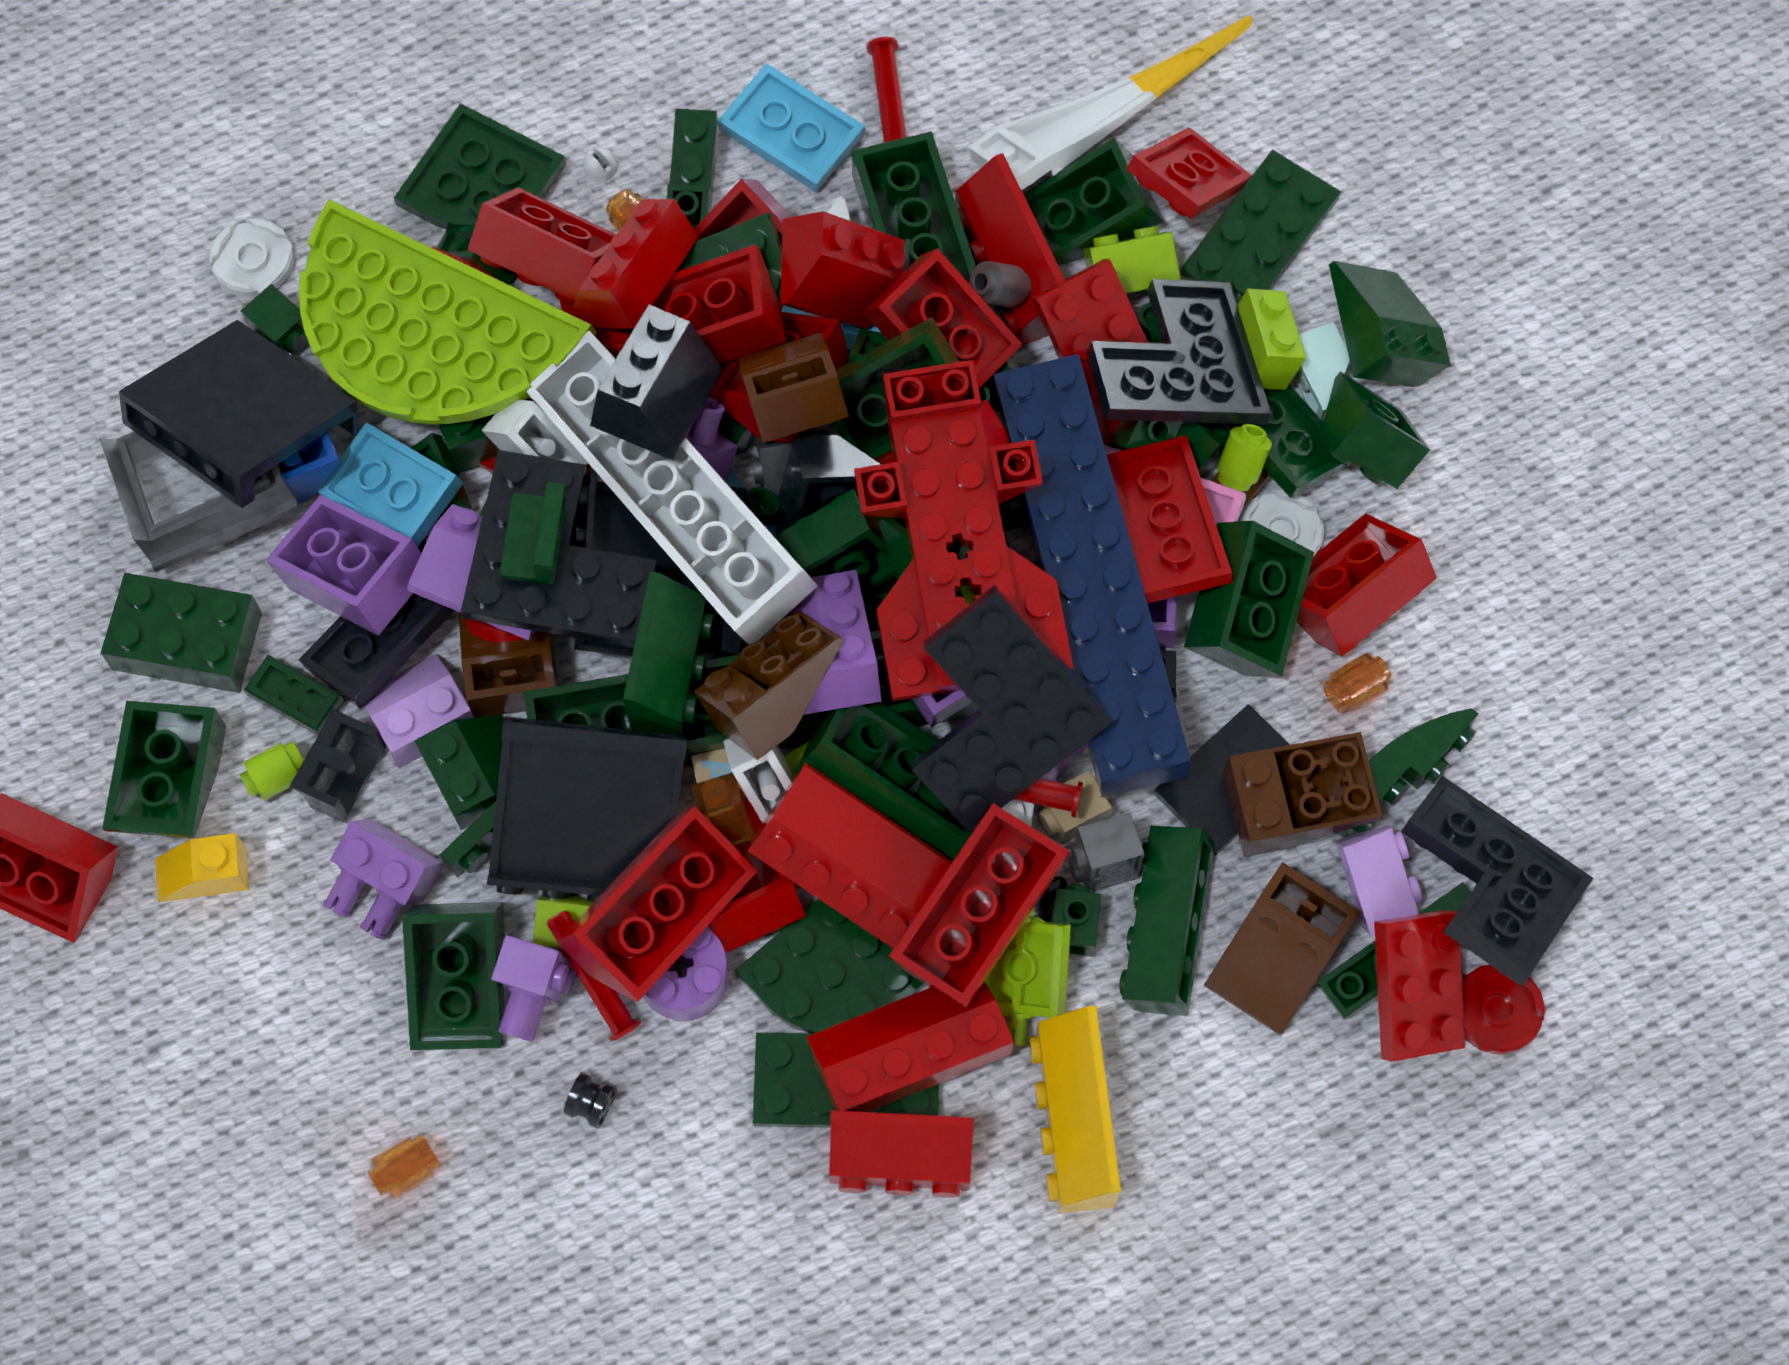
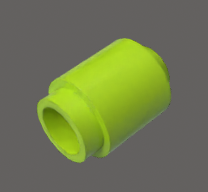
(1243, 457)
(272, 770)

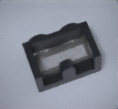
(339, 765)

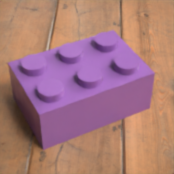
(347, 564)

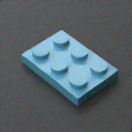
(791, 127)
(391, 484)

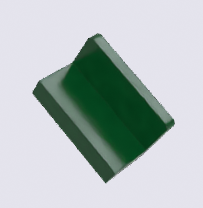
(534, 535)

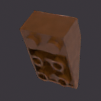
(792, 387)
(502, 671)
(770, 684)
(1300, 792)
(1281, 948)

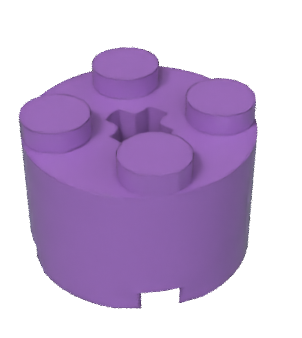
(702, 987)

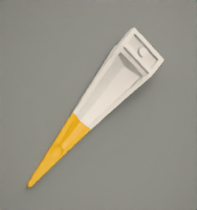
(1059, 135)

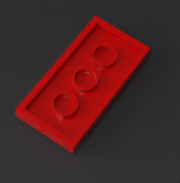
(1087, 310)
(1169, 519)

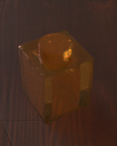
(725, 807)

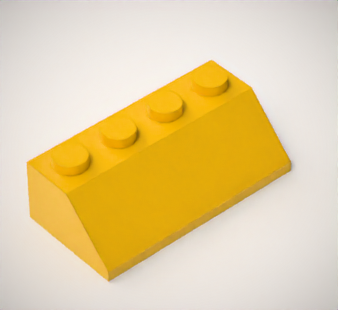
(1076, 1112)

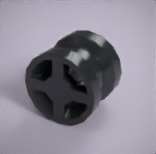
(590, 1099)

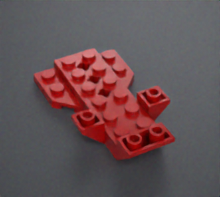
(949, 494)

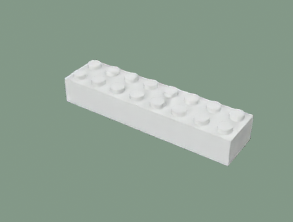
(679, 503)

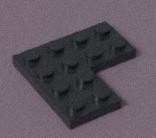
(1197, 372)
(593, 592)
(1027, 711)
(1521, 883)

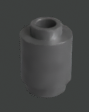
(1000, 284)

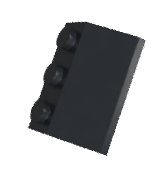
(656, 384)
(816, 474)

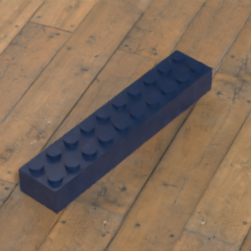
(1090, 554)

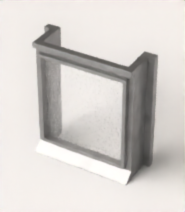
(176, 511)

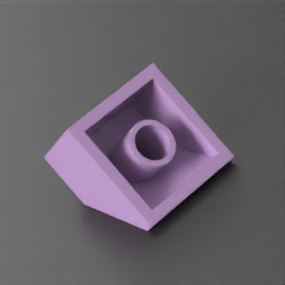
(415, 706)
(1378, 876)

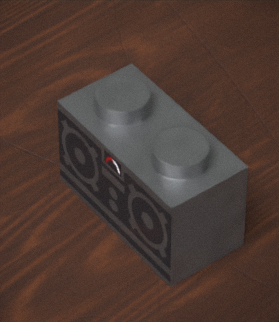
(1106, 853)

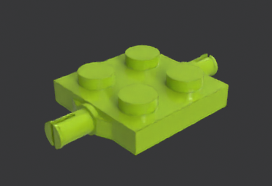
(1032, 975)

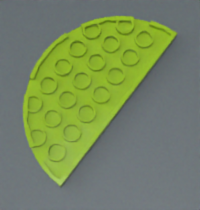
(421, 328)

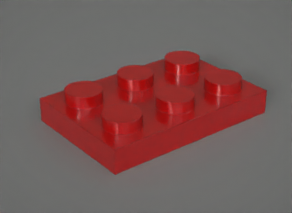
(1188, 173)
(1418, 986)

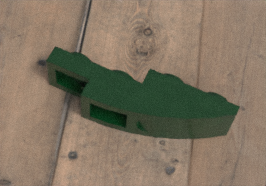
(693, 162)
(1417, 757)
(1354, 982)

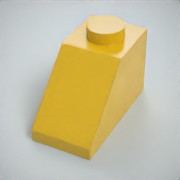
(202, 868)

